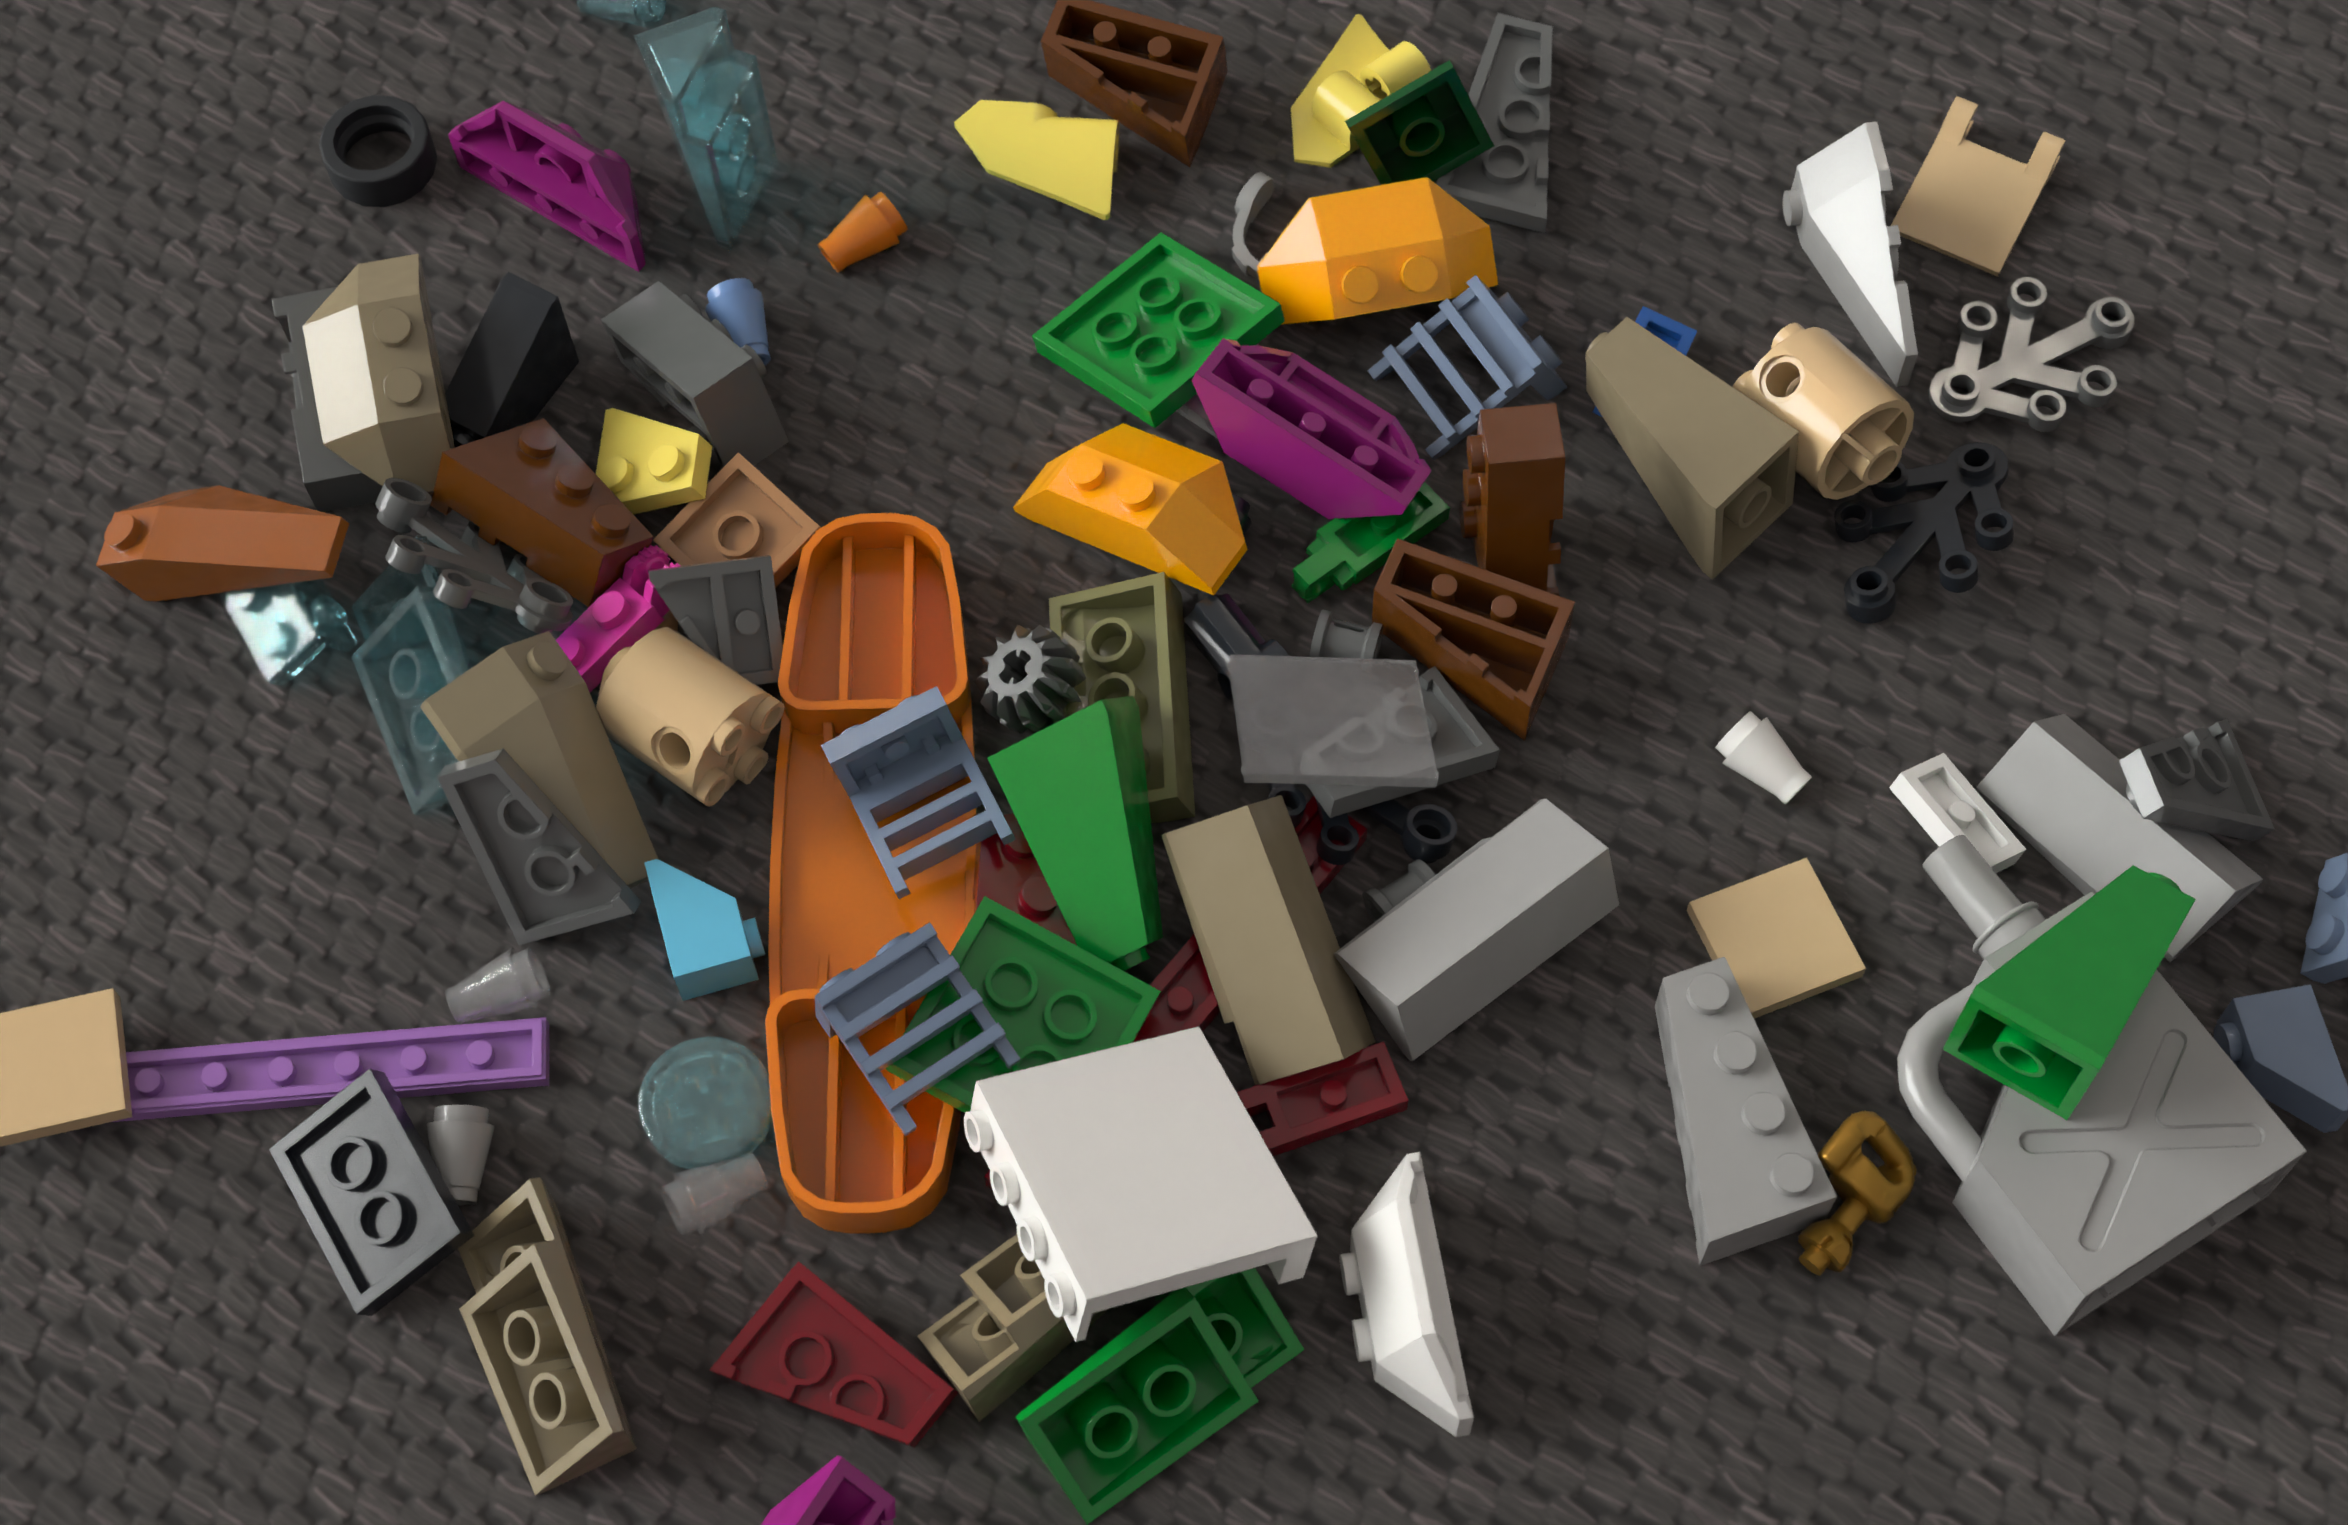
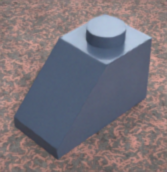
(2287, 1054)

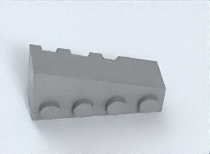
(1736, 1125)

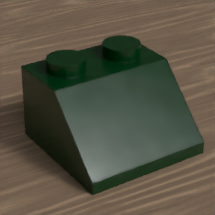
(1421, 129)

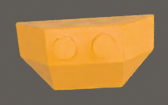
(1376, 252)
(1143, 504)

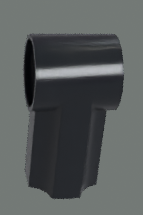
(1223, 629)

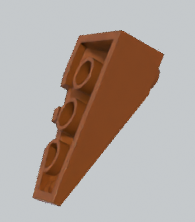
(218, 544)

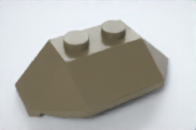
(380, 373)

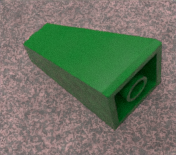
(1089, 825)
(2066, 996)

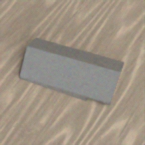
(2075, 811)
(1480, 926)

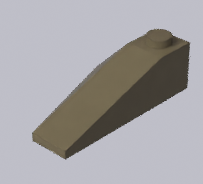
(545, 719)

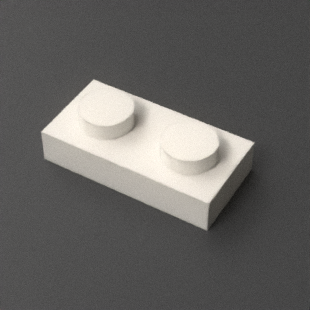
(1952, 807)

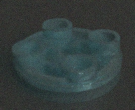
(705, 1102)

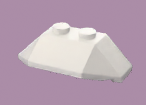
(1406, 1301)

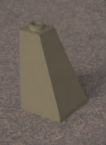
(1699, 444)

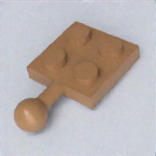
(738, 520)

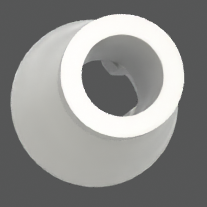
(1763, 757)

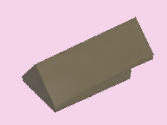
(1267, 940)
(999, 1332)
(541, 1342)

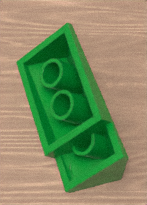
(1159, 1389)

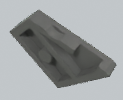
(728, 612)

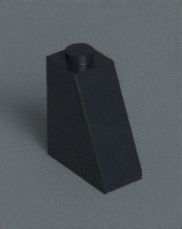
(511, 363)

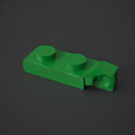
(1358, 546)

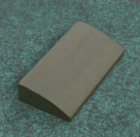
(1136, 647)

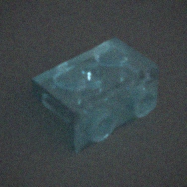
(288, 625)

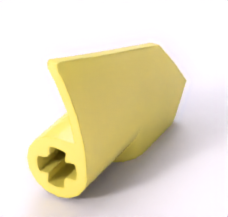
(1347, 82)
(1045, 152)

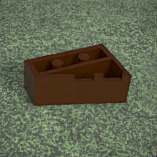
(1138, 70)
(1515, 493)
(544, 504)
(1476, 627)

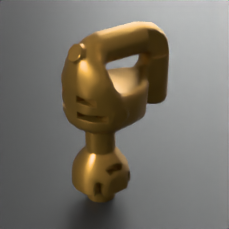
(1863, 1187)

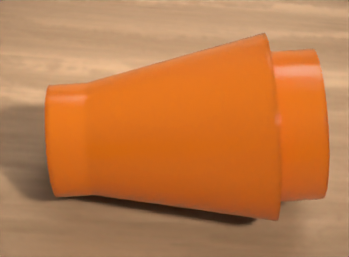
(864, 231)

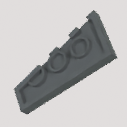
(1514, 105)

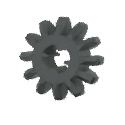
(1030, 679)

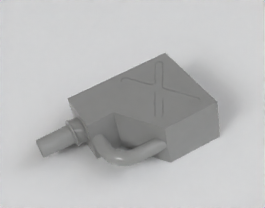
(2142, 1166)

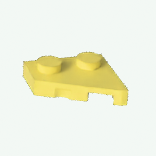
(651, 462)

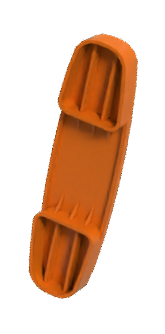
(863, 631)

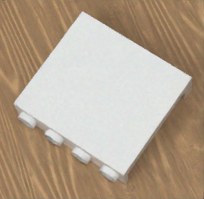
(1135, 1175)

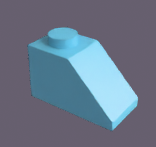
(703, 933)

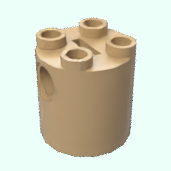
(1844, 412)
(686, 714)

